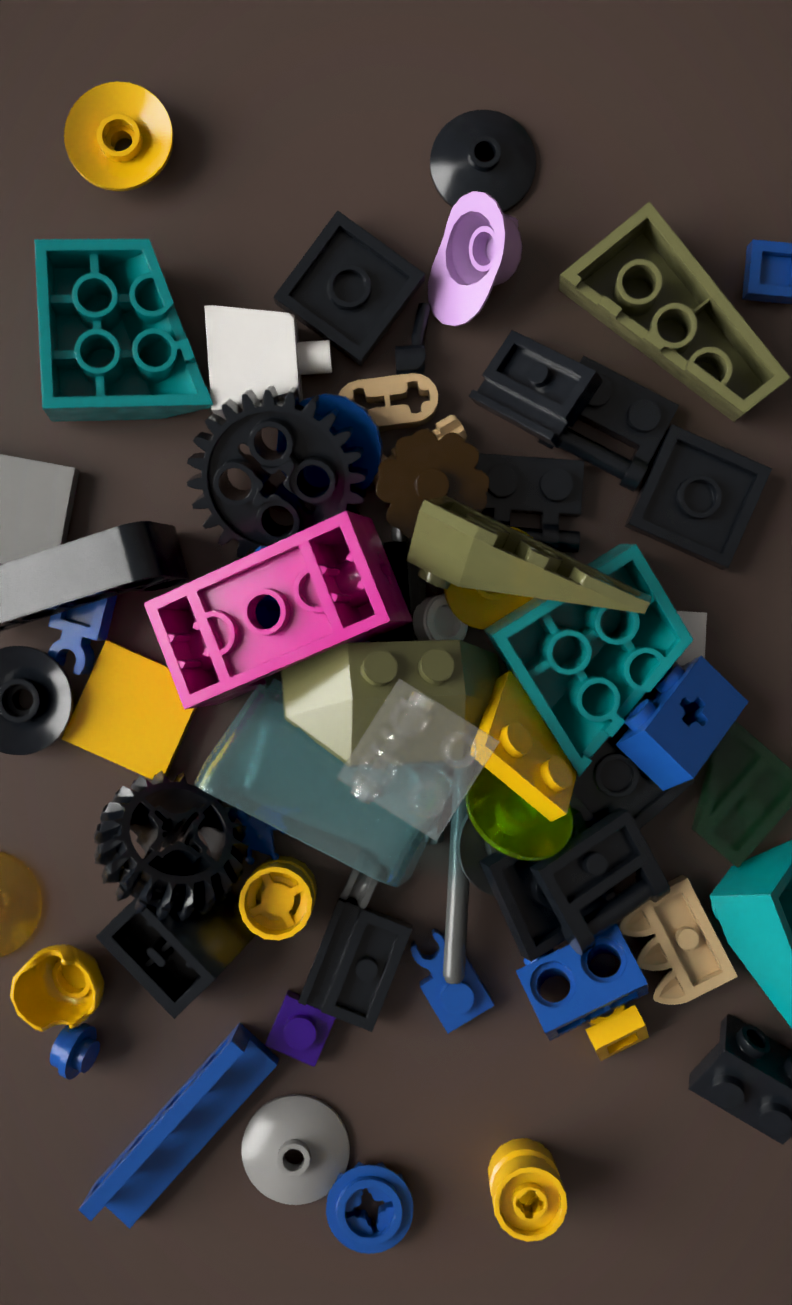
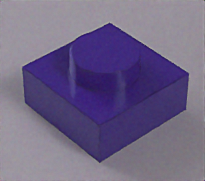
(299, 1030)

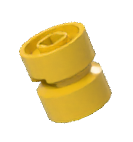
(278, 898)
(526, 1190)

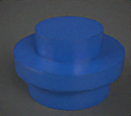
(75, 1050)

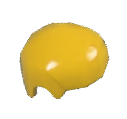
(57, 987)

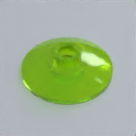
(512, 823)

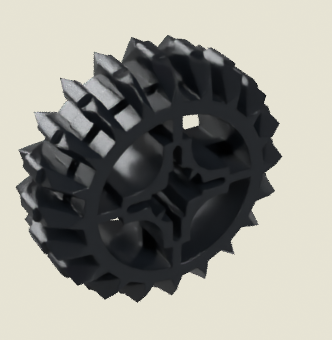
(182, 872)

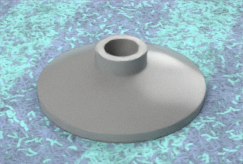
(298, 1124)

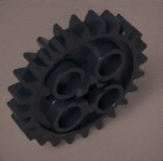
(309, 442)

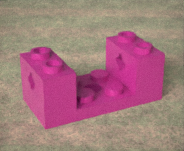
(330, 592)

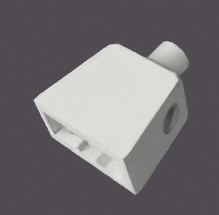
(256, 352)

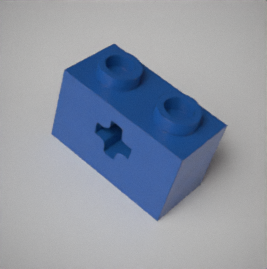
(681, 723)

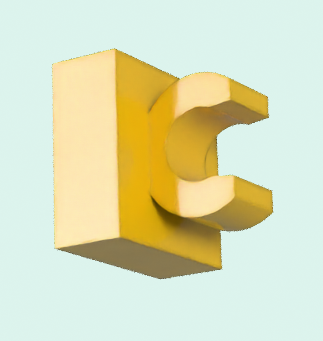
(617, 1031)

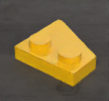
(527, 752)

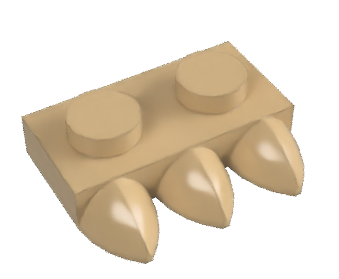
(680, 942)

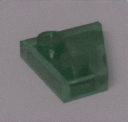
(741, 795)

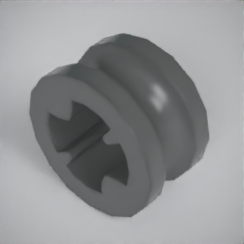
(359, 887)

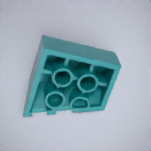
(111, 334)
(591, 662)

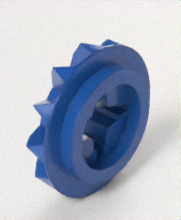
(354, 1226)

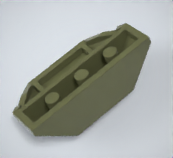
(344, 688)

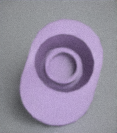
(475, 254)

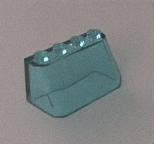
(292, 785)

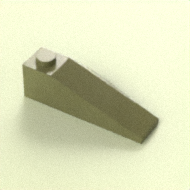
(480, 553)

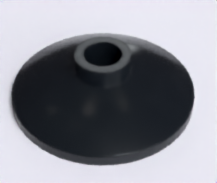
(459, 172)
(42, 724)

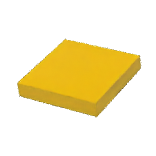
(130, 712)

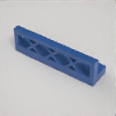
(181, 1128)

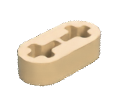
(395, 388)

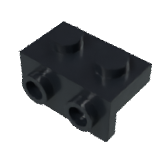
(748, 1078)

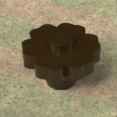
(427, 471)

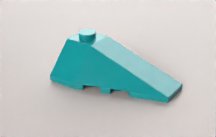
(757, 920)

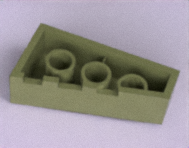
(672, 311)

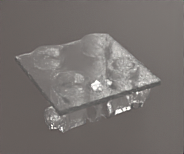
(417, 760)

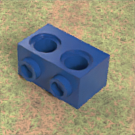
(588, 993)

